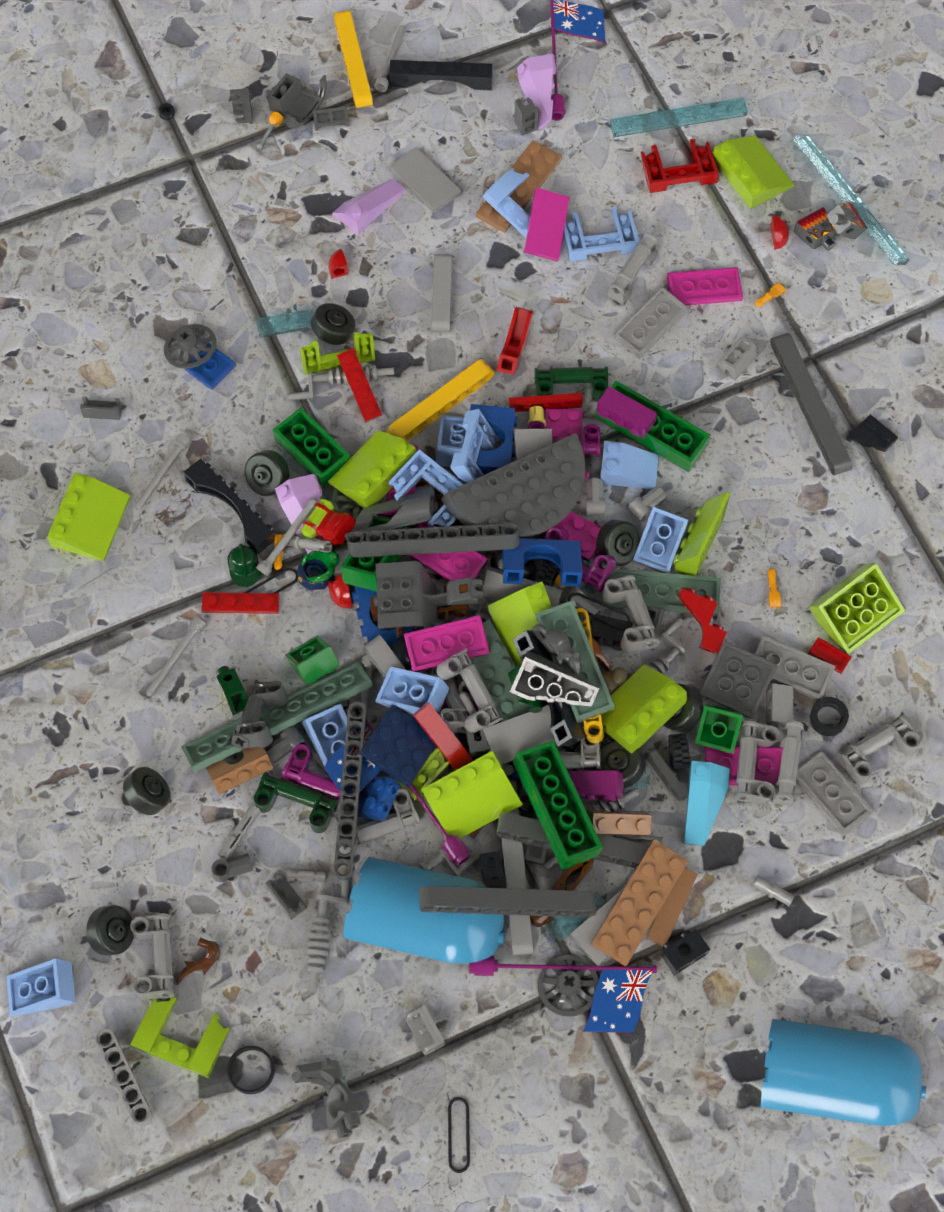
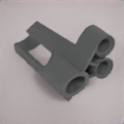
(411, 510)

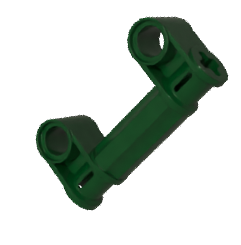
(596, 377)
(323, 806)

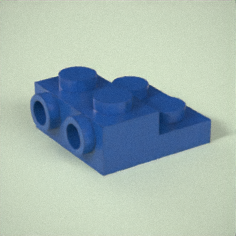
(377, 798)

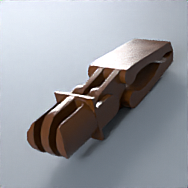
(539, 921)

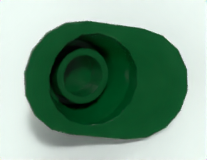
(242, 566)

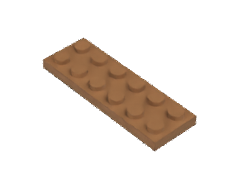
(539, 164)
(639, 902)

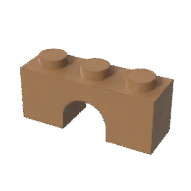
(228, 776)
(620, 823)

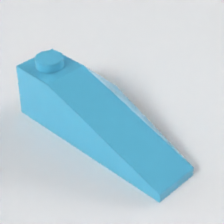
(707, 790)

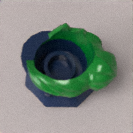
(317, 569)

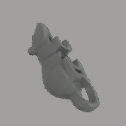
(558, 643)

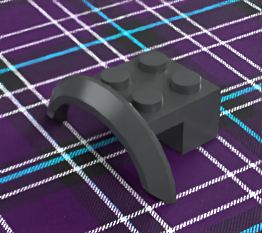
(294, 102)

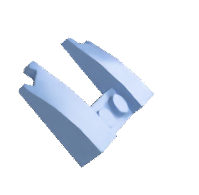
(499, 198)
(623, 239)
(478, 435)
(424, 467)

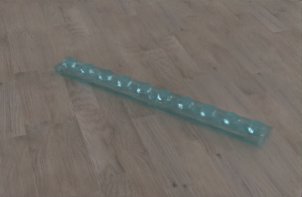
(846, 194)

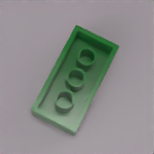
(310, 446)
(362, 570)

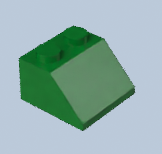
(312, 660)
(719, 728)

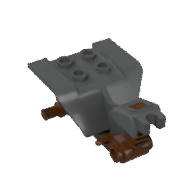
(409, 596)

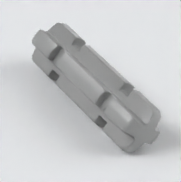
(306, 875)

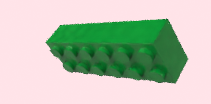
(669, 436)
(557, 805)

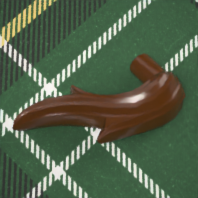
(204, 962)

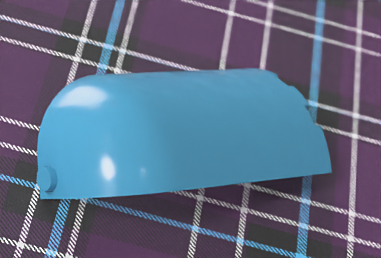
(389, 916)
(841, 1074)

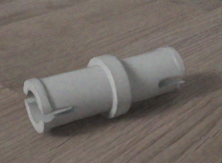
(773, 890)

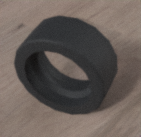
(834, 703)

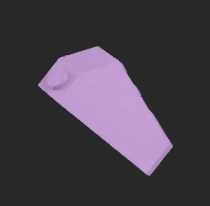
(536, 82)
(366, 207)
(296, 494)

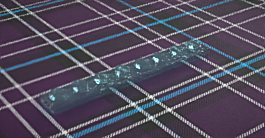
(678, 117)

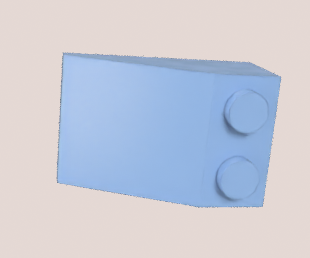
(450, 439)
(628, 466)
(661, 539)
(411, 691)
(327, 731)
(41, 988)

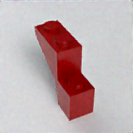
(515, 341)
(702, 610)

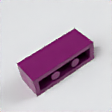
(626, 412)
(598, 785)

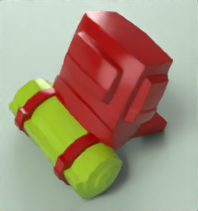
(328, 523)

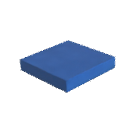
(213, 370)

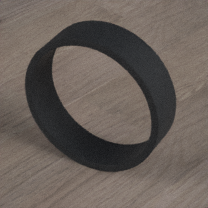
(237, 1053)

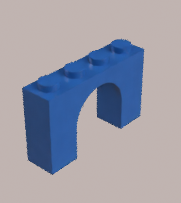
(502, 422)
(563, 553)
(364, 612)

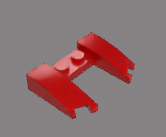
(702, 170)

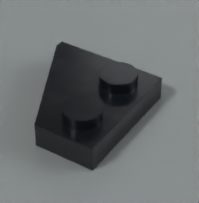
(873, 434)

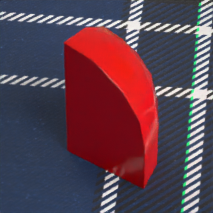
(779, 232)
(337, 264)
(340, 592)

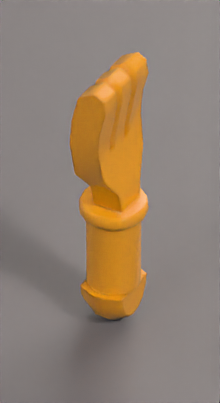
(775, 291)
(278, 562)
(773, 596)

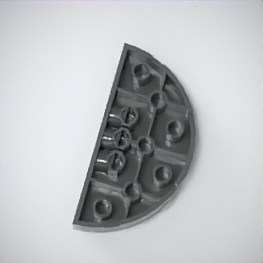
(527, 492)

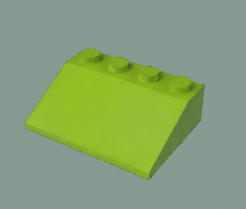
(751, 170)
(371, 468)
(88, 517)
(701, 535)
(857, 607)
(517, 614)
(642, 707)
(472, 796)

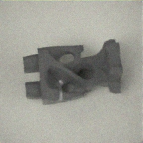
(340, 1103)

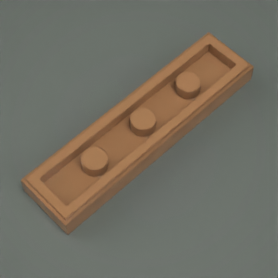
(671, 908)

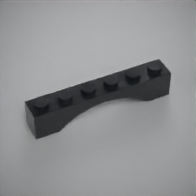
(407, 72)
(206, 481)
(563, 722)

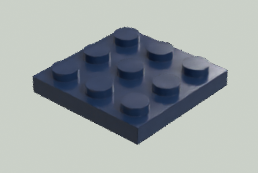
(398, 746)

